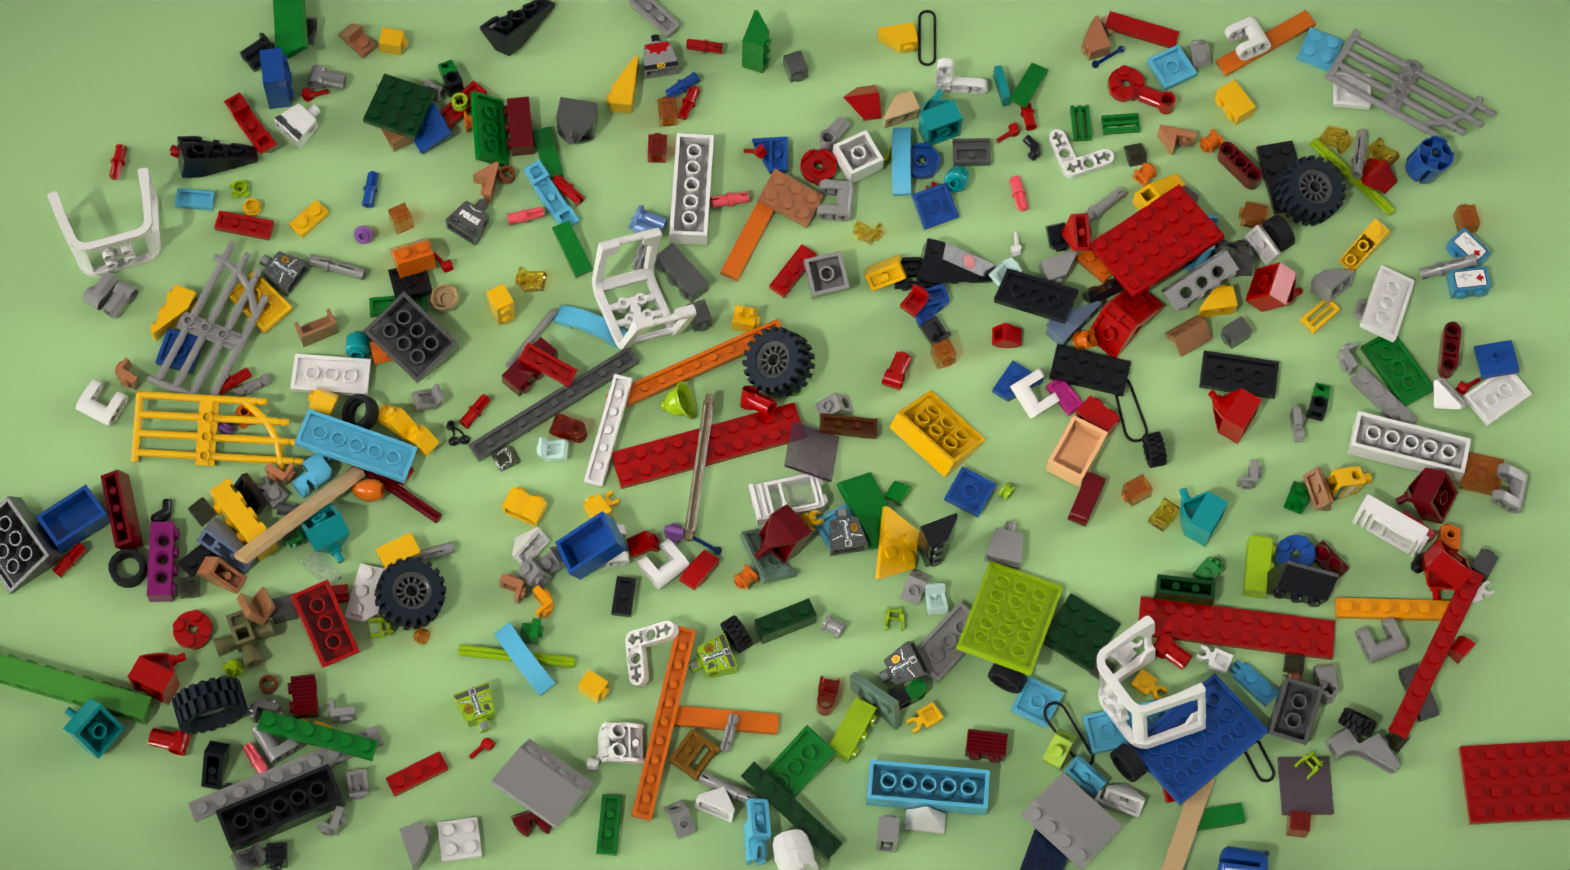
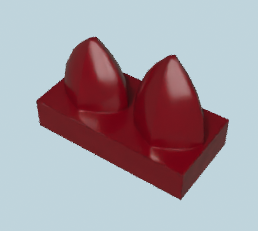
(1329, 560)
(524, 823)

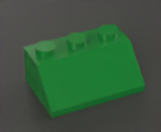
(756, 45)

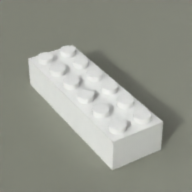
(691, 189)
(1408, 445)

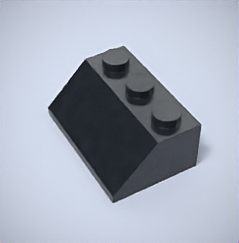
(936, 539)
(1301, 583)

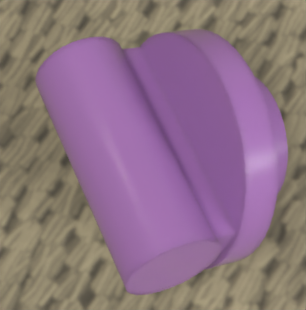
(363, 234)
(226, 428)
(674, 532)

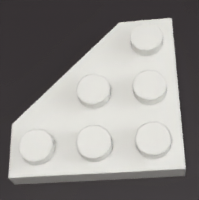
(362, 599)

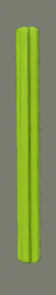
(1345, 170)
(501, 654)

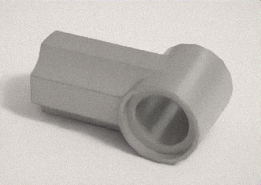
(322, 77)
(833, 133)
(98, 294)
(122, 295)

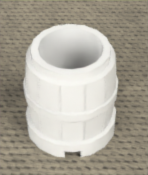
(794, 851)

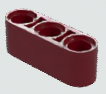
(1240, 173)
(1452, 342)
(1086, 498)

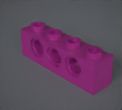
(158, 533)

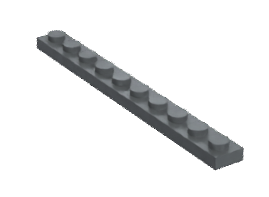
(553, 404)

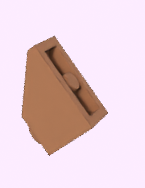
(1095, 41)
(221, 574)

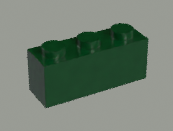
(1184, 590)
(785, 621)

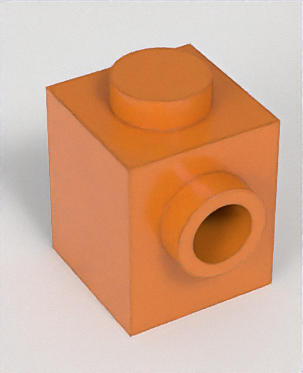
(1450, 535)

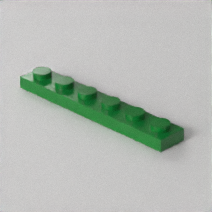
(317, 735)

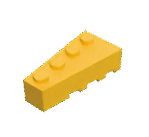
(238, 516)

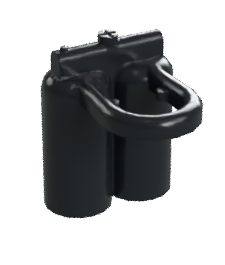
(252, 55)

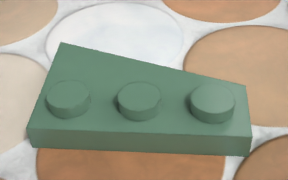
(769, 566)
(886, 705)

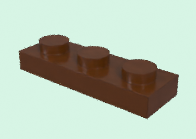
(848, 426)

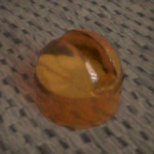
(421, 636)

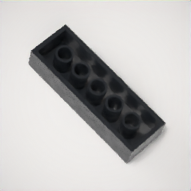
(280, 808)

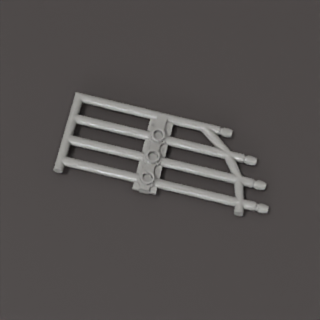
(1400, 88)
(213, 332)

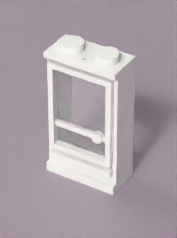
(799, 492)
(1391, 526)

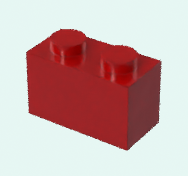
(1097, 414)

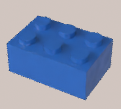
(276, 78)
(73, 519)
(591, 545)

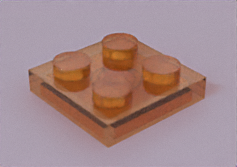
(1481, 474)

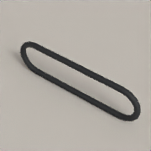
(919, 37)
(1267, 759)

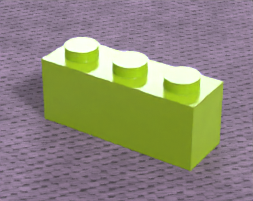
(1257, 564)
(853, 730)

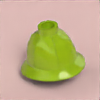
(680, 401)

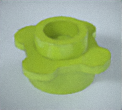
(240, 184)
(233, 668)

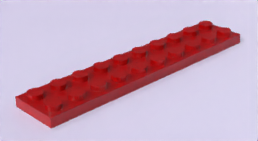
(726, 441)
(1241, 628)

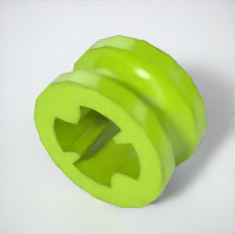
(459, 96)
(1006, 491)

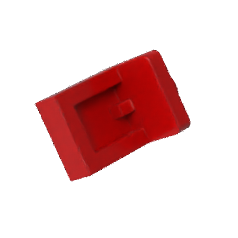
(915, 300)
(643, 543)

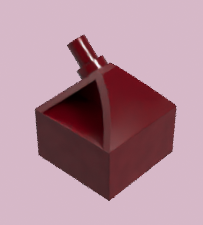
(1430, 494)
(783, 535)

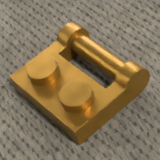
(689, 750)

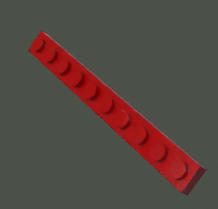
(1434, 656)

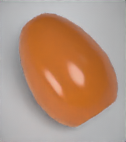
(369, 490)

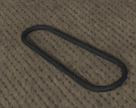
(1140, 412)
(1072, 721)

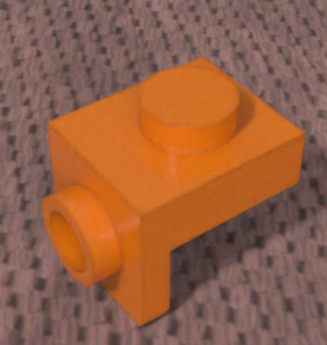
(378, 354)

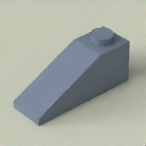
(1076, 320)
(223, 542)

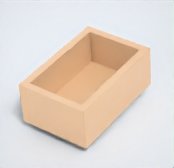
(1076, 451)

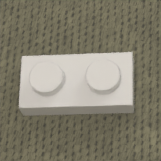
(1263, 244)

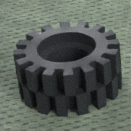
(1154, 449)
(736, 634)
(1357, 722)

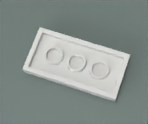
(1387, 303)
(333, 373)

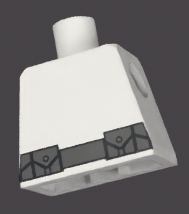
(298, 123)

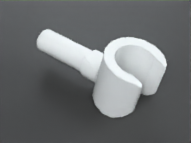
(1015, 249)
(593, 763)

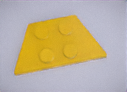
(896, 545)

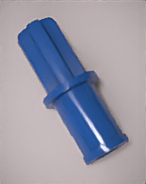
(682, 85)
(370, 189)

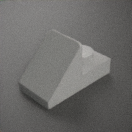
(552, 561)

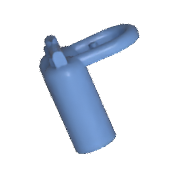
(646, 220)

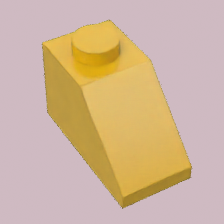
(899, 37)
(1219, 302)

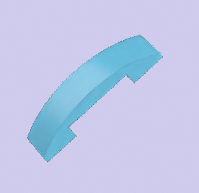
(901, 161)
(549, 194)
(587, 322)
(524, 659)

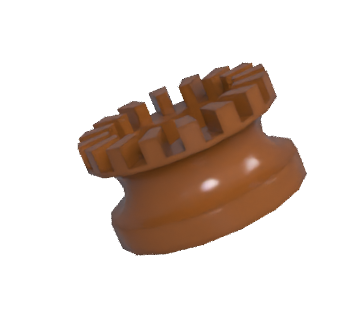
(501, 176)
(269, 678)

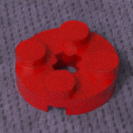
(1129, 75)
(818, 157)
(189, 640)

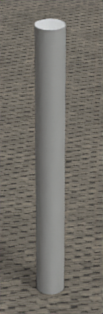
(533, 336)

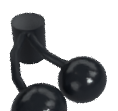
(453, 441)

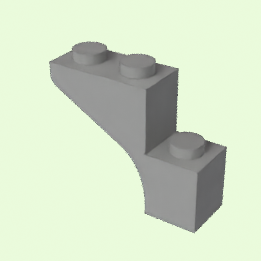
(1373, 750)

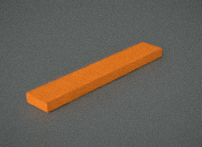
(1277, 36)
(747, 241)
(717, 719)

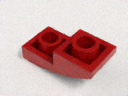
(699, 569)

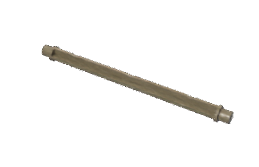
(699, 467)

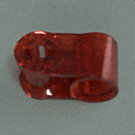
(565, 428)
(827, 692)

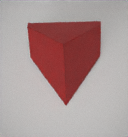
(865, 102)
(1378, 175)
(1078, 232)

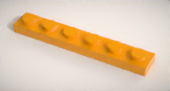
(1384, 608)

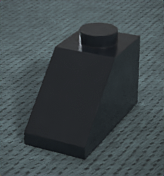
(215, 764)

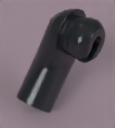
(1035, 150)
(163, 514)
(1417, 563)

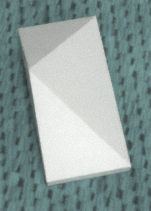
(1446, 396)
(529, 545)
(1123, 798)
(716, 803)
(925, 820)

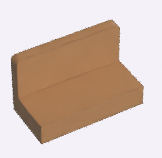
(1189, 335)
(1318, 489)
(257, 608)

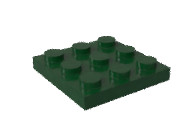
(399, 106)
(1080, 632)

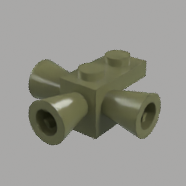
(244, 638)

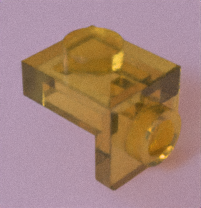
(1336, 137)
(1381, 152)
(867, 234)
(531, 280)
(1164, 515)

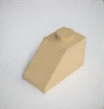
(902, 109)

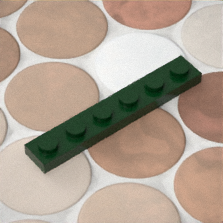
(791, 809)

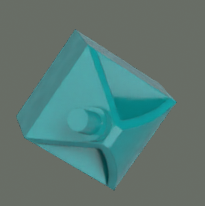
(939, 120)
(1200, 515)
(326, 531)
(93, 727)

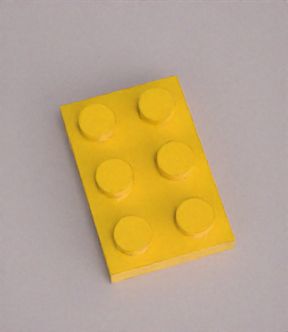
(274, 310)

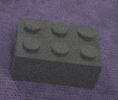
(1295, 709)

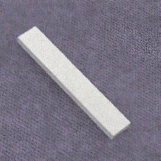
(608, 430)

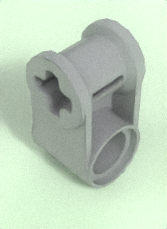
(1326, 677)

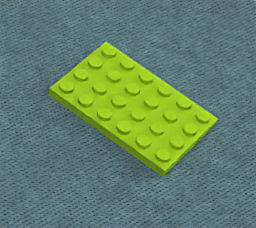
(1010, 618)

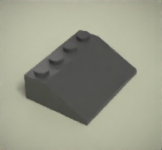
(411, 338)
(24, 545)

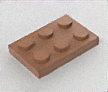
(790, 198)

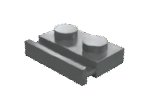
(971, 152)

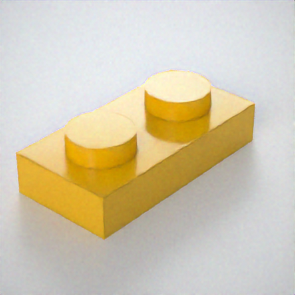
(309, 219)

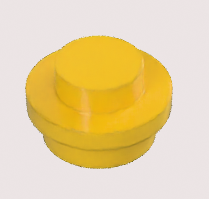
(252, 207)

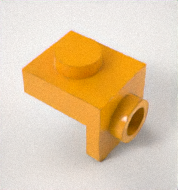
(544, 599)

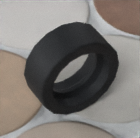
(1279, 232)
(371, 412)
(122, 555)
(1007, 678)
(1128, 762)

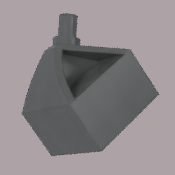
(576, 120)

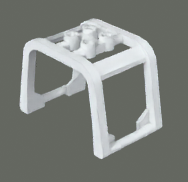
(149, 230)
(636, 320)
(1117, 701)

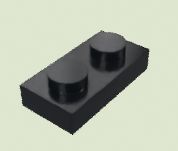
(1103, 291)
(250, 493)
(193, 560)
(623, 596)

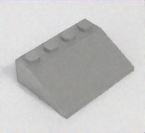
(542, 783)
(1072, 821)

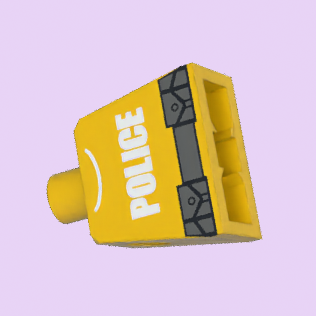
(1347, 481)

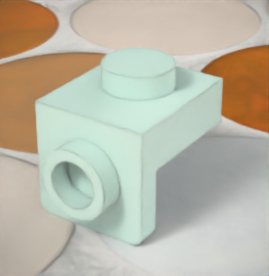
(998, 273)
(552, 450)
(936, 599)

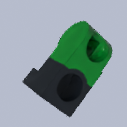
(451, 77)
(1318, 402)
(909, 694)

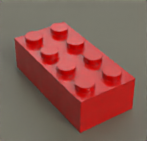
(324, 623)

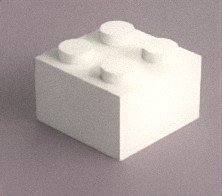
(858, 157)

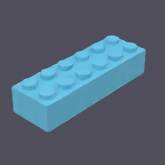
(928, 785)

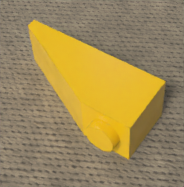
(623, 89)

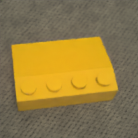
(937, 433)

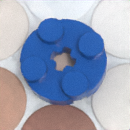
(929, 155)
(1298, 543)

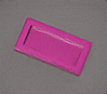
(1068, 399)

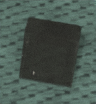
(1135, 154)
(506, 458)
(202, 511)
(1293, 663)
(1396, 742)

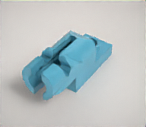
(316, 474)
(757, 831)

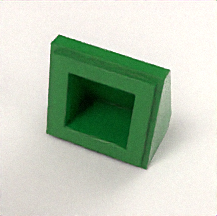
(898, 492)

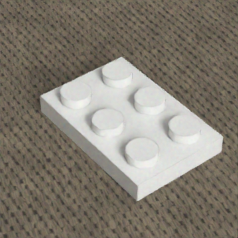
(1497, 397)

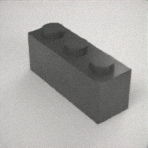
(681, 273)

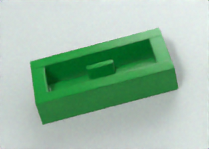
(1080, 109)
(1120, 120)

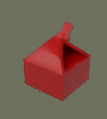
(1273, 287)
(1234, 412)
(1444, 568)
(156, 675)

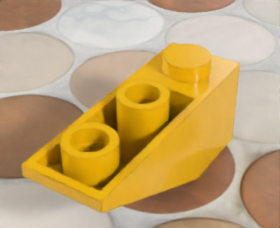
(1155, 190)
(1365, 245)
(178, 301)

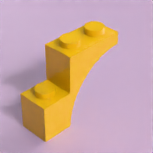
(401, 424)

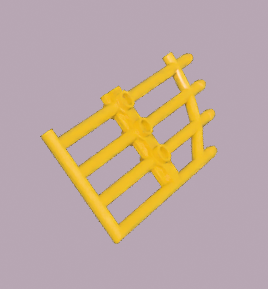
(207, 430)

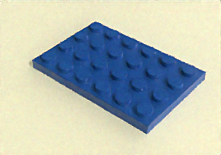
(1195, 759)

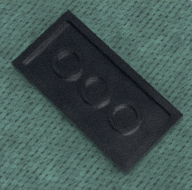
(1273, 161)
(1036, 296)
(1090, 370)
(1234, 372)

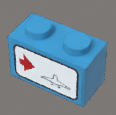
(1465, 244)
(1468, 282)

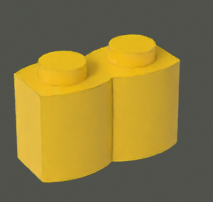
(524, 506)

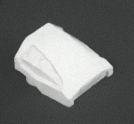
(621, 743)

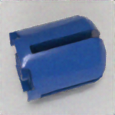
(1429, 160)
(1243, 859)

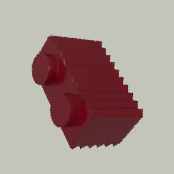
(304, 696)
(986, 745)

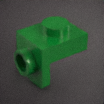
(1297, 497)
(293, 538)
(1209, 569)
(532, 632)

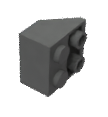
(1240, 253)

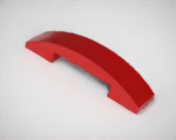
(249, 123)

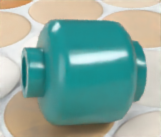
(957, 178)
(357, 345)

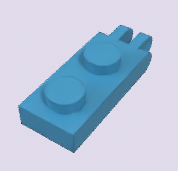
(1253, 682)

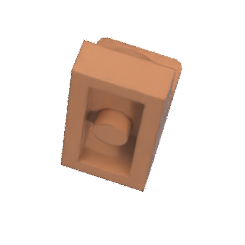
(357, 40)
(1172, 135)
(488, 178)

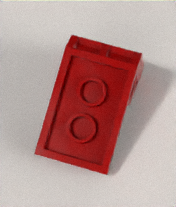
(1123, 319)

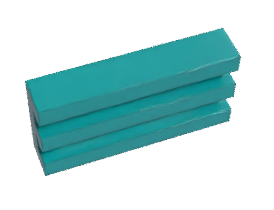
(1001, 85)

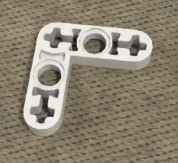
(948, 83)
(1073, 162)
(640, 648)

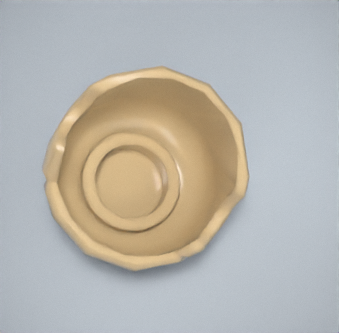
(444, 298)

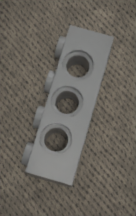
(1173, 291)

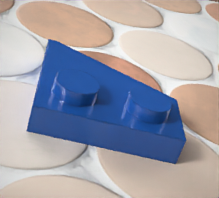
(777, 153)
(937, 301)
(1012, 375)

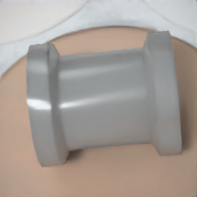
(440, 90)
(833, 626)

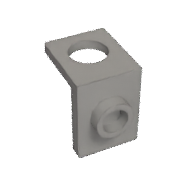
(834, 404)
(915, 586)
(681, 819)

